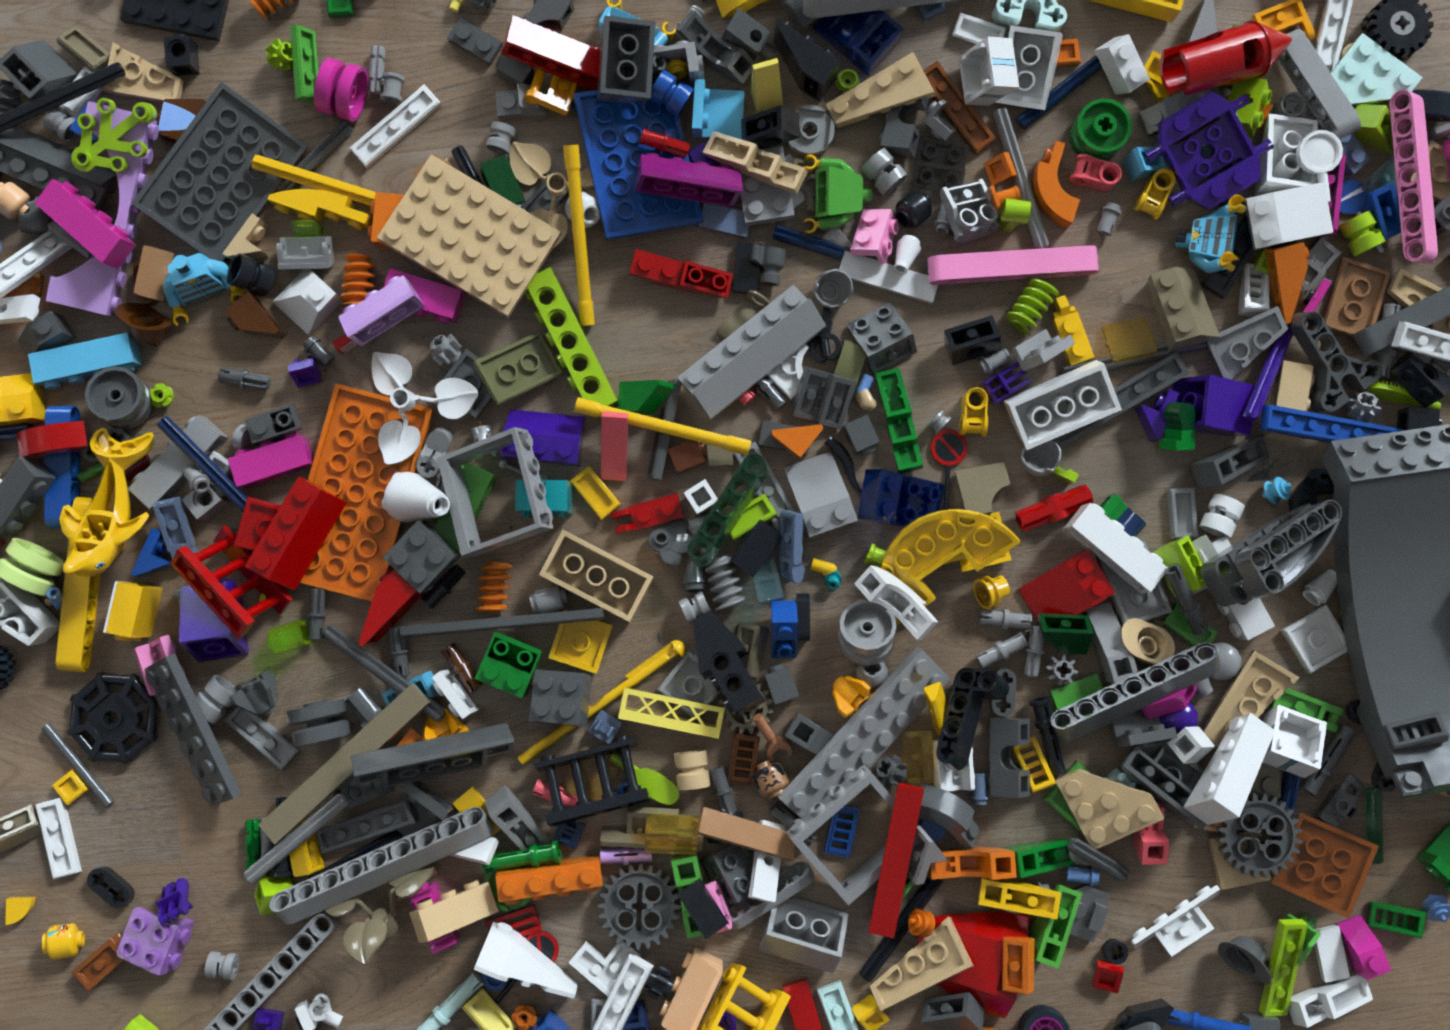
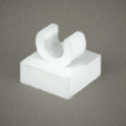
(307, 1016)

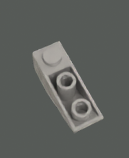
(1114, 657)

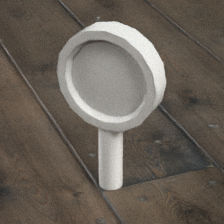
(1319, 154)

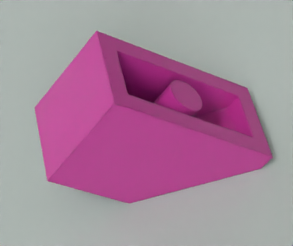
(1363, 948)

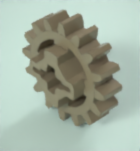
(749, 723)

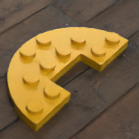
(939, 538)

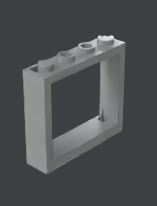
(459, 499)
(822, 811)

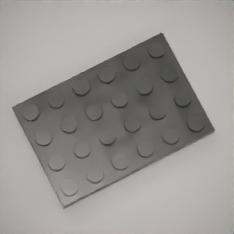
(207, 179)

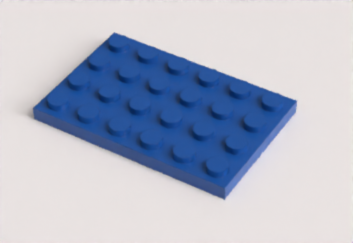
(613, 151)

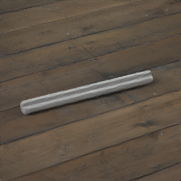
(1021, 179)

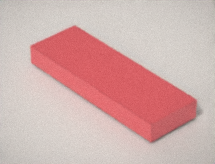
(614, 446)

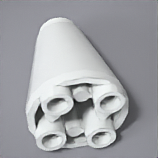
(413, 498)

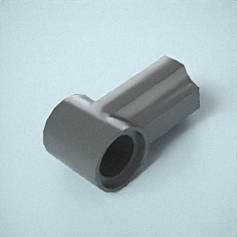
(363, 706)

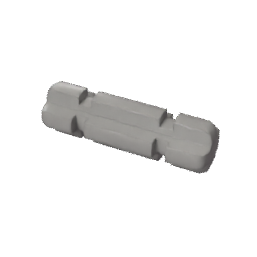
(376, 70)

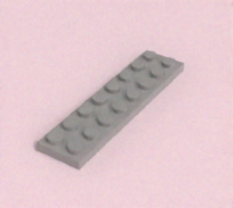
(866, 732)

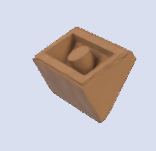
(152, 273)

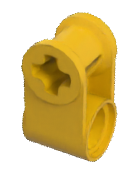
(1153, 197)
(974, 414)

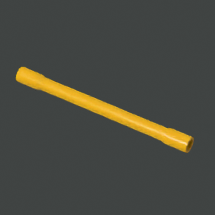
(573, 166)
(729, 442)

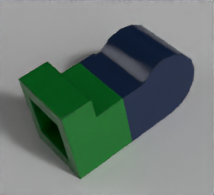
(1118, 511)

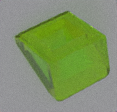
(307, 228)

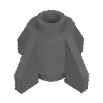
(257, 694)

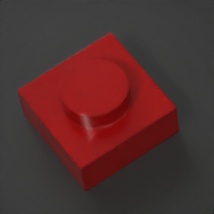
(1107, 976)

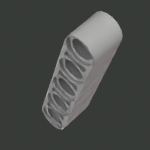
(1318, 87)

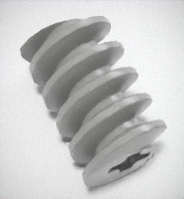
(724, 583)

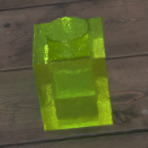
(288, 637)

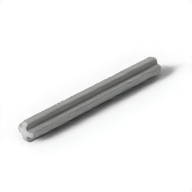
(296, 838)

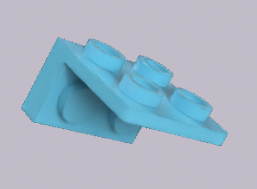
(716, 111)

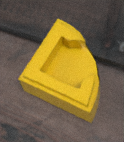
(18, 908)

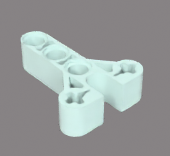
(1044, 10)

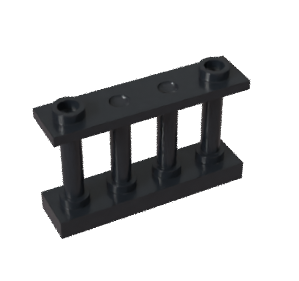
(584, 806)

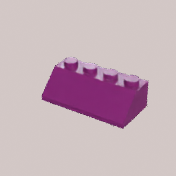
(688, 180)

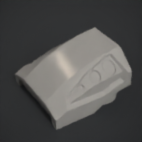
(969, 211)

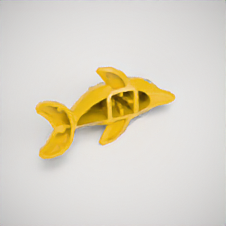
(106, 523)

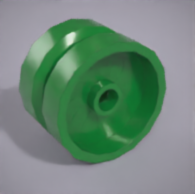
(1101, 129)

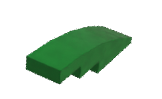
(899, 420)

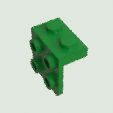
(1437, 857)

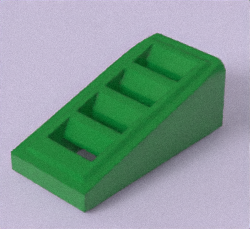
(1417, 925)

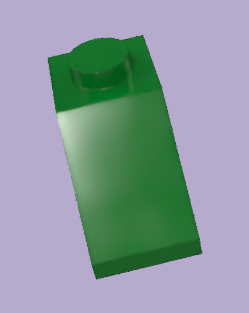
(643, 396)

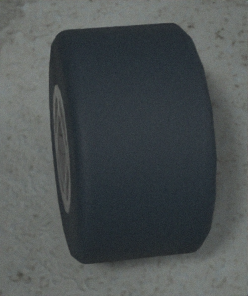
(1435, 104)

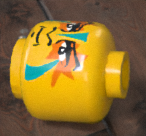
(62, 941)

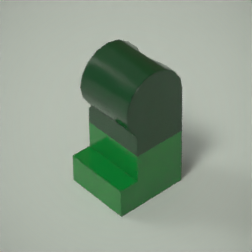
(1179, 427)

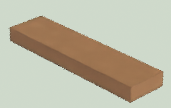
(745, 834)

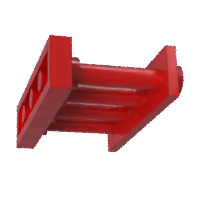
(216, 596)

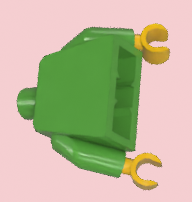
(837, 193)

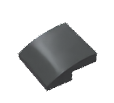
(823, 397)

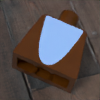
(176, 117)

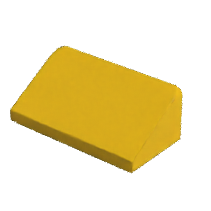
(936, 704)
(306, 857)

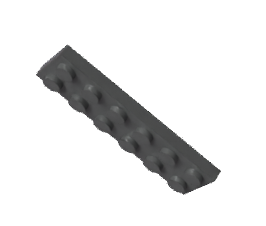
(192, 730)

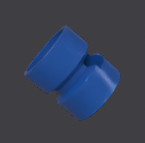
(670, 93)

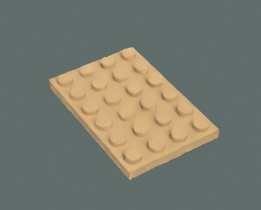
(469, 236)

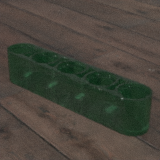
(728, 498)

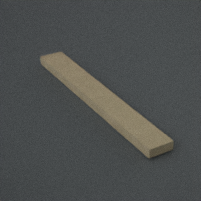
(339, 766)

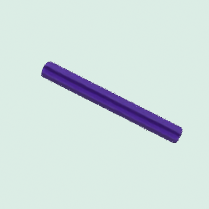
(1267, 376)

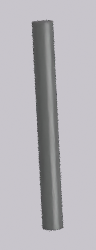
(77, 765)

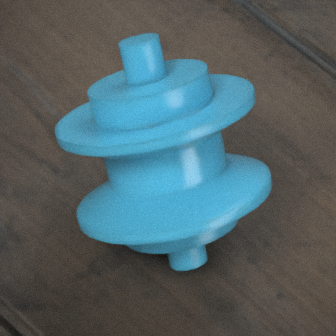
(1278, 490)

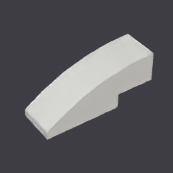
(1329, 1000)

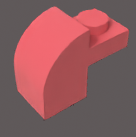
(1152, 843)

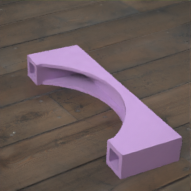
(95, 284)

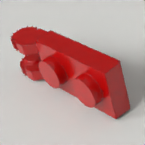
(650, 513)

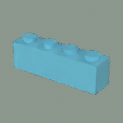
(83, 360)

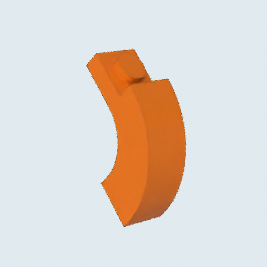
(1048, 193)
(975, 862)

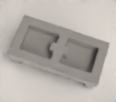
(305, 252)

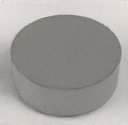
(241, 438)

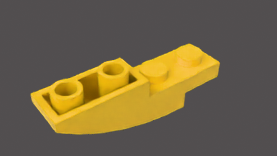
(316, 204)

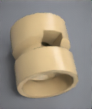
(692, 771)

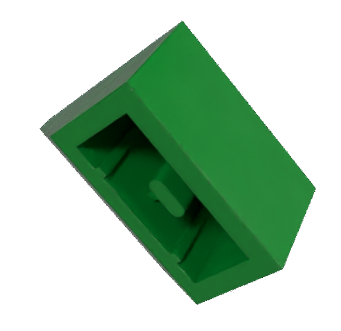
(509, 665)

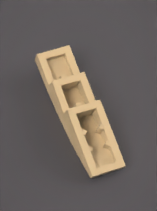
(755, 162)

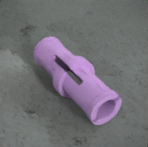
(607, 855)

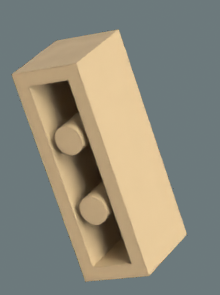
(1291, 391)
(453, 911)

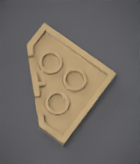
(1107, 807)

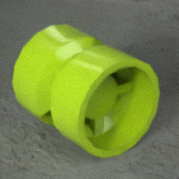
(1362, 233)

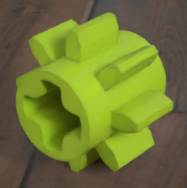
(279, 55)

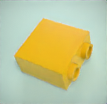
(132, 610)

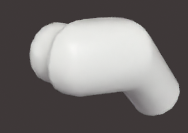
(332, 1018)

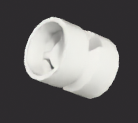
(1218, 524)

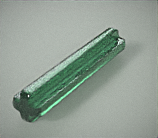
(1374, 821)

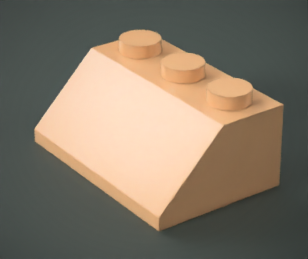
(692, 991)

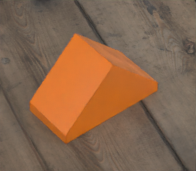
(797, 439)

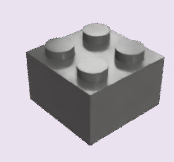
(422, 556)
(560, 698)

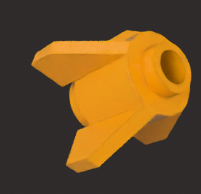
(850, 694)
(447, 726)

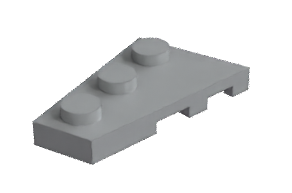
(1246, 341)

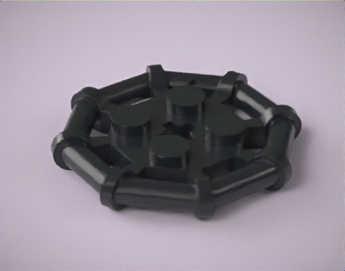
(128, 718)

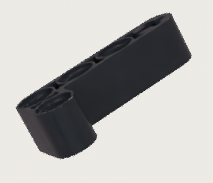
(955, 748)

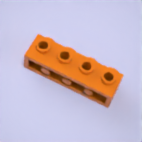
(548, 879)

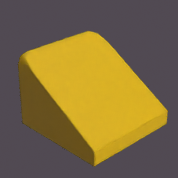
(869, 1014)

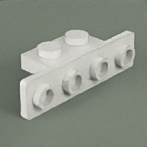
(1182, 927)

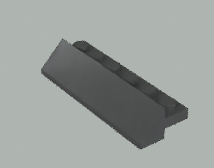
(40, 160)
(432, 756)

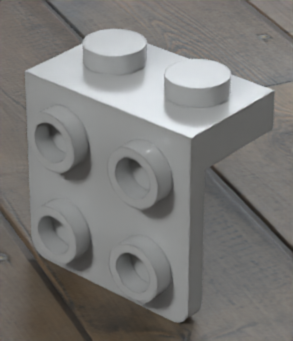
(685, 52)

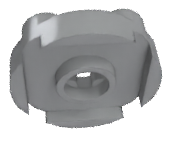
(821, 123)

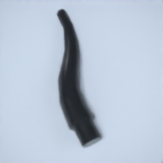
(843, 454)

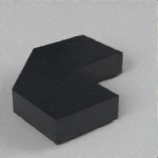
(1314, 483)

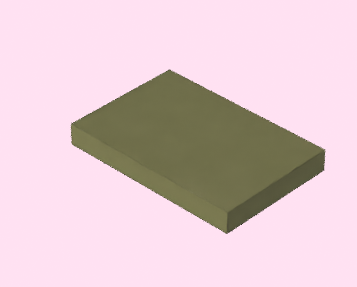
(518, 368)

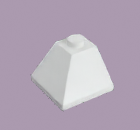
(308, 301)

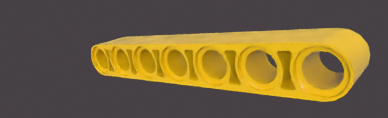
(77, 614)

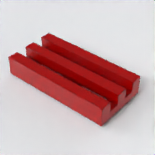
(534, 918)

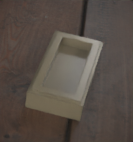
(84, 49)

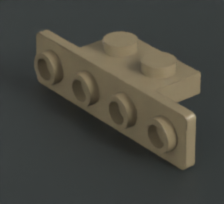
(634, 834)

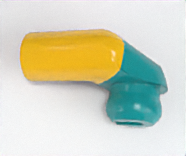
(829, 571)

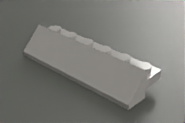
(752, 352)

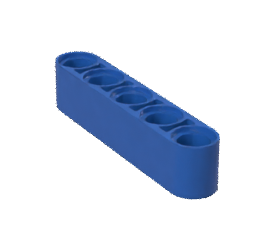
(64, 467)

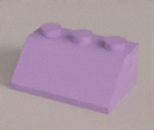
(380, 310)

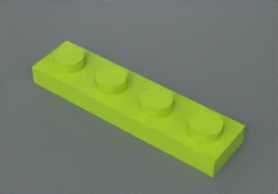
(1283, 967)

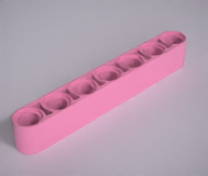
(1405, 168)
(1012, 265)

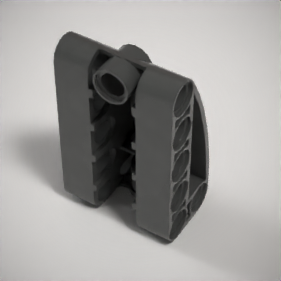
(1272, 554)

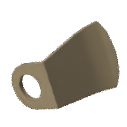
(745, 311)

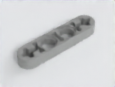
(792, 873)

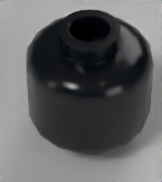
(913, 209)

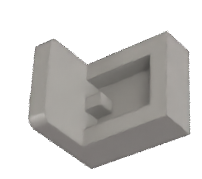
(940, 127)

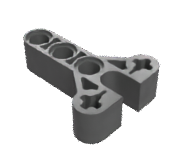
(1327, 387)

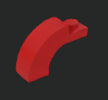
(52, 439)

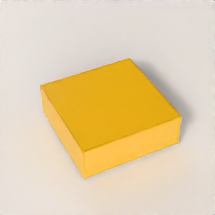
(70, 787)

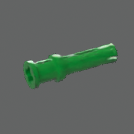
(533, 856)

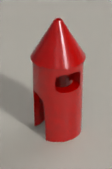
(1222, 58)

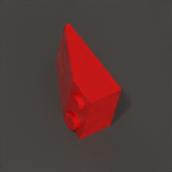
(1067, 587)
(390, 603)

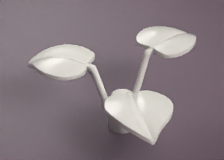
(389, 375)

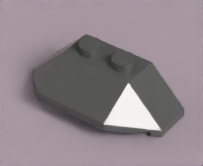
(1162, 773)

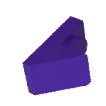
(1153, 420)

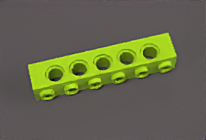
(546, 283)

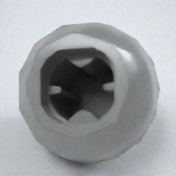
(872, 674)

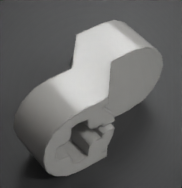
(439, 441)

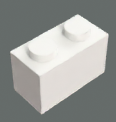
(1122, 64)

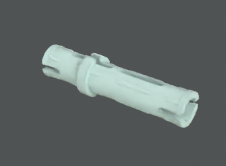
(442, 1014)

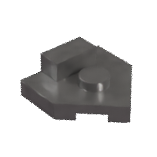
(1090, 913)

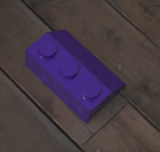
(554, 436)

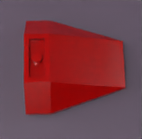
(983, 940)

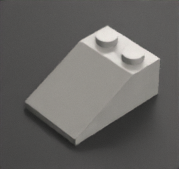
(820, 494)

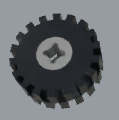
(1399, 41)

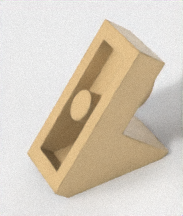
(244, 241)

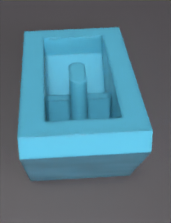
(1137, 165)

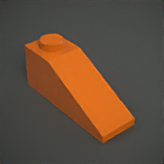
(1287, 272)

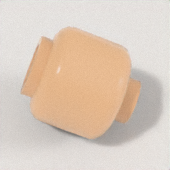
(13, 200)

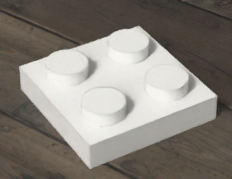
(460, 701)

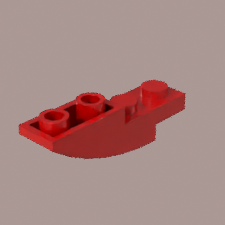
(680, 275)

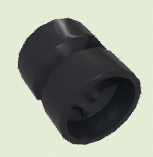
(245, 273)

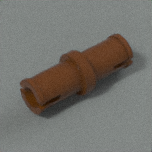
(461, 668)

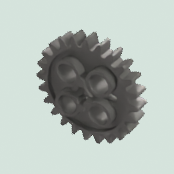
(1255, 856)
(615, 906)

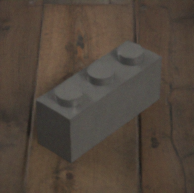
(21, 493)

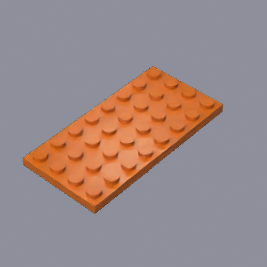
(354, 469)

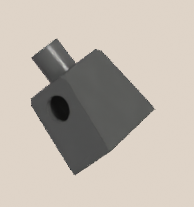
(750, 35)

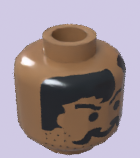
(770, 779)

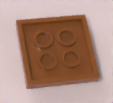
(1328, 867)

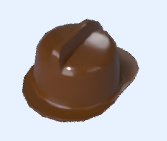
(143, 322)

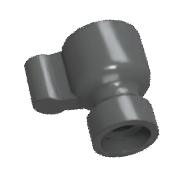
(771, 260)

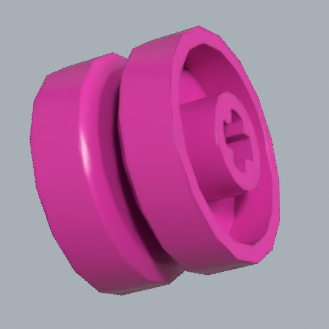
(341, 89)

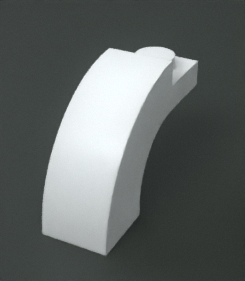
(896, 596)

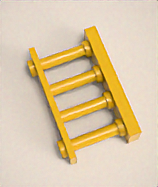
(769, 1015)

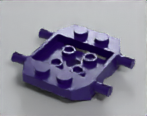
(1227, 142)

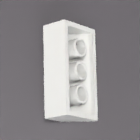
(1062, 404)

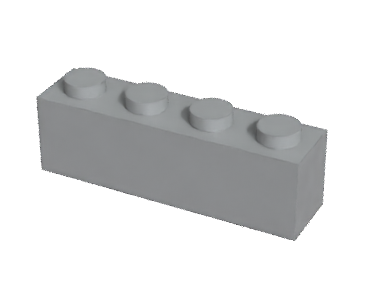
(165, 474)

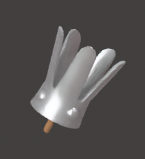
(482, 432)

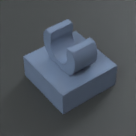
(605, 726)

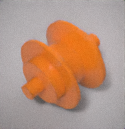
(921, 923)

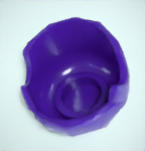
(1184, 718)

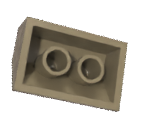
(1181, 308)

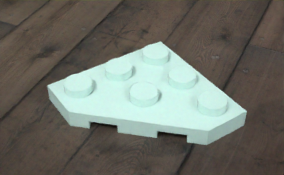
(1371, 73)

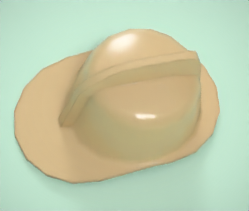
(1147, 641)

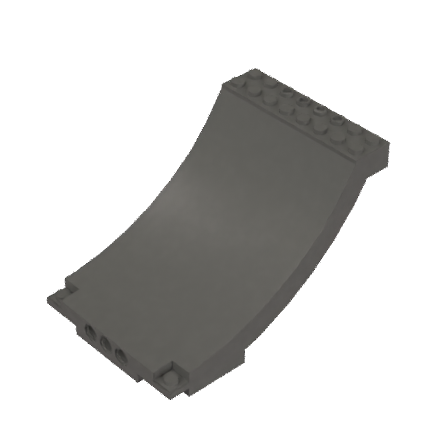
(1397, 590)

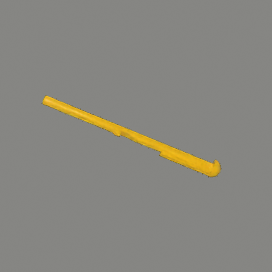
(634, 677)

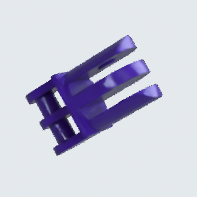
(1003, 384)
(174, 901)

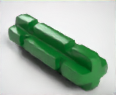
(252, 842)

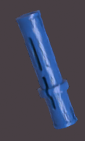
(1200, 1022)

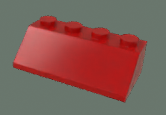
(296, 533)

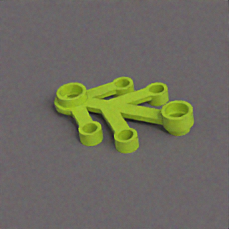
(109, 138)

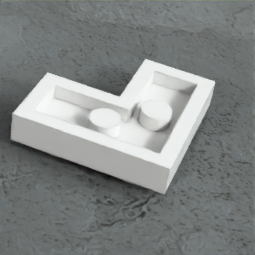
(599, 969)

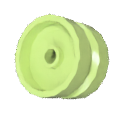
(30, 566)

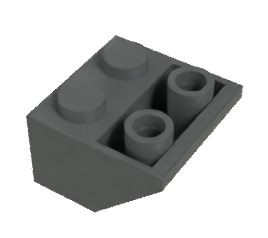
(36, 69)

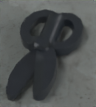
(823, 339)

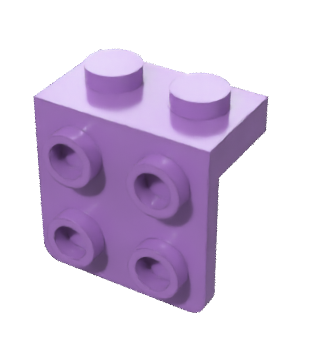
(153, 945)

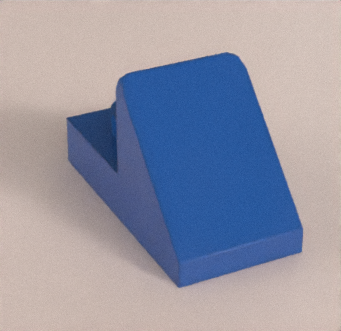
(150, 557)

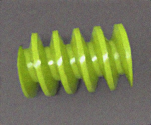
(1029, 304)

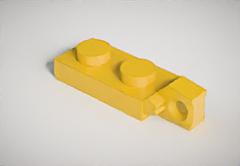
(1066, 323)

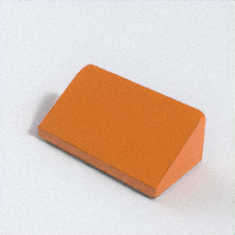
(1018, 965)

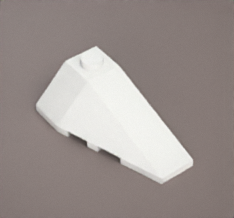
(513, 956)

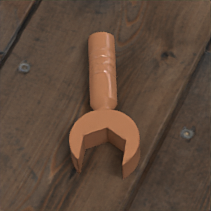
(774, 743)

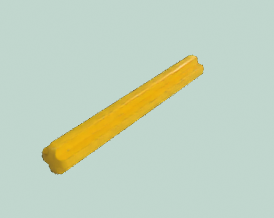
(312, 179)

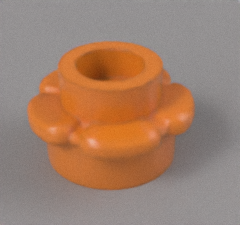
(524, 1009)

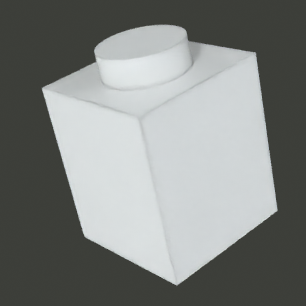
(701, 497)
(1191, 745)

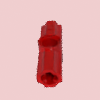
(1053, 508)

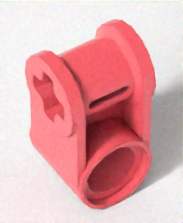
(1094, 173)

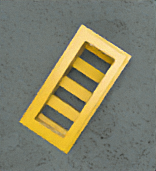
(1046, 772)

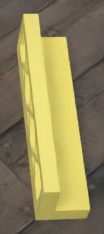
(671, 722)

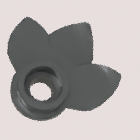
(675, 544)

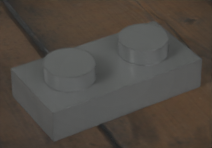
(475, 41)

